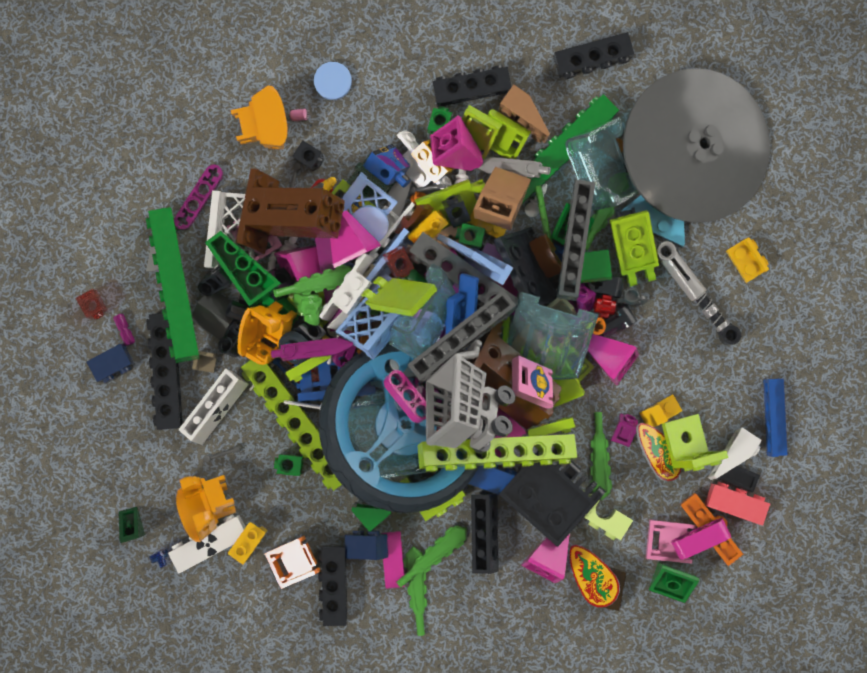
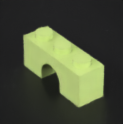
(614, 525)

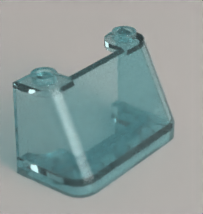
(599, 160)
(417, 335)

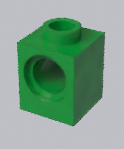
(438, 112)
(479, 234)
(297, 464)

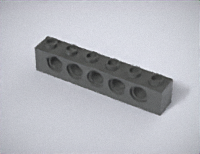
(575, 240)
(459, 266)
(462, 336)

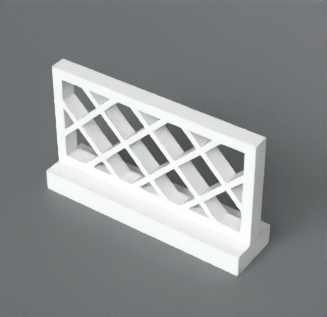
(216, 222)

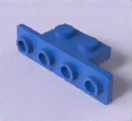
(462, 303)

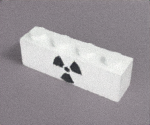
(213, 407)
(194, 552)

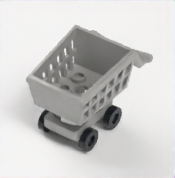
(467, 408)

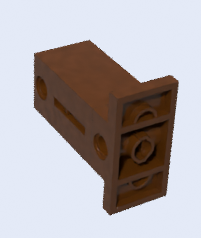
(286, 212)
(496, 361)

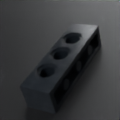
(620, 43)
(498, 73)
(484, 533)
(329, 616)

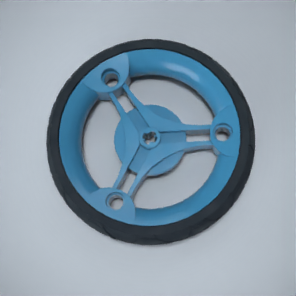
(345, 461)

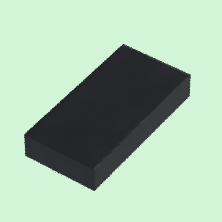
(741, 478)

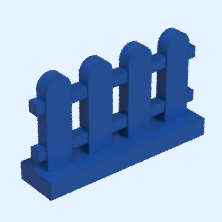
(306, 384)

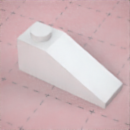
(739, 449)

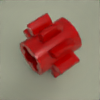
(604, 306)

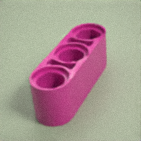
(397, 392)
(701, 539)
(394, 563)

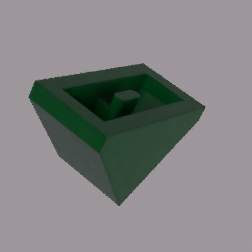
(130, 525)

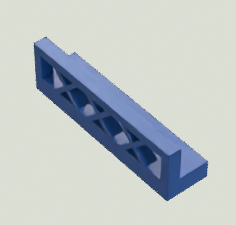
(775, 417)

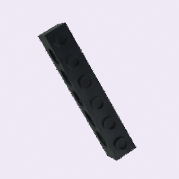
(172, 380)

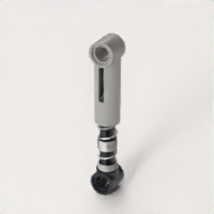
(696, 292)

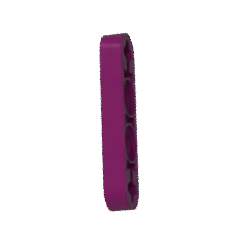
(195, 195)

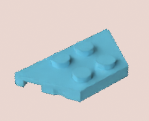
(661, 224)

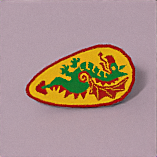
(656, 452)
(593, 577)

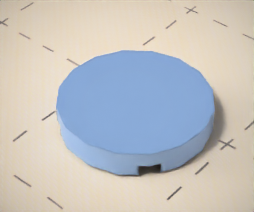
(332, 80)
(373, 220)

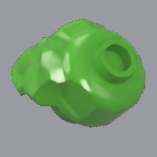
(308, 306)

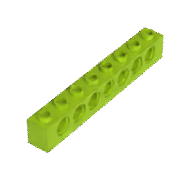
(250, 373)
(563, 443)

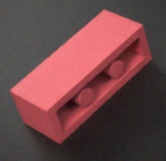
(737, 503)

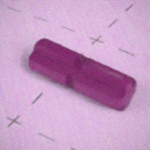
(122, 326)

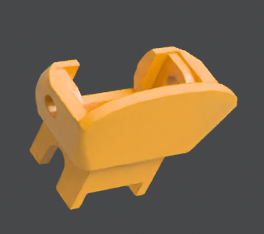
(263, 120)
(261, 323)
(202, 507)

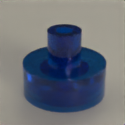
(160, 557)

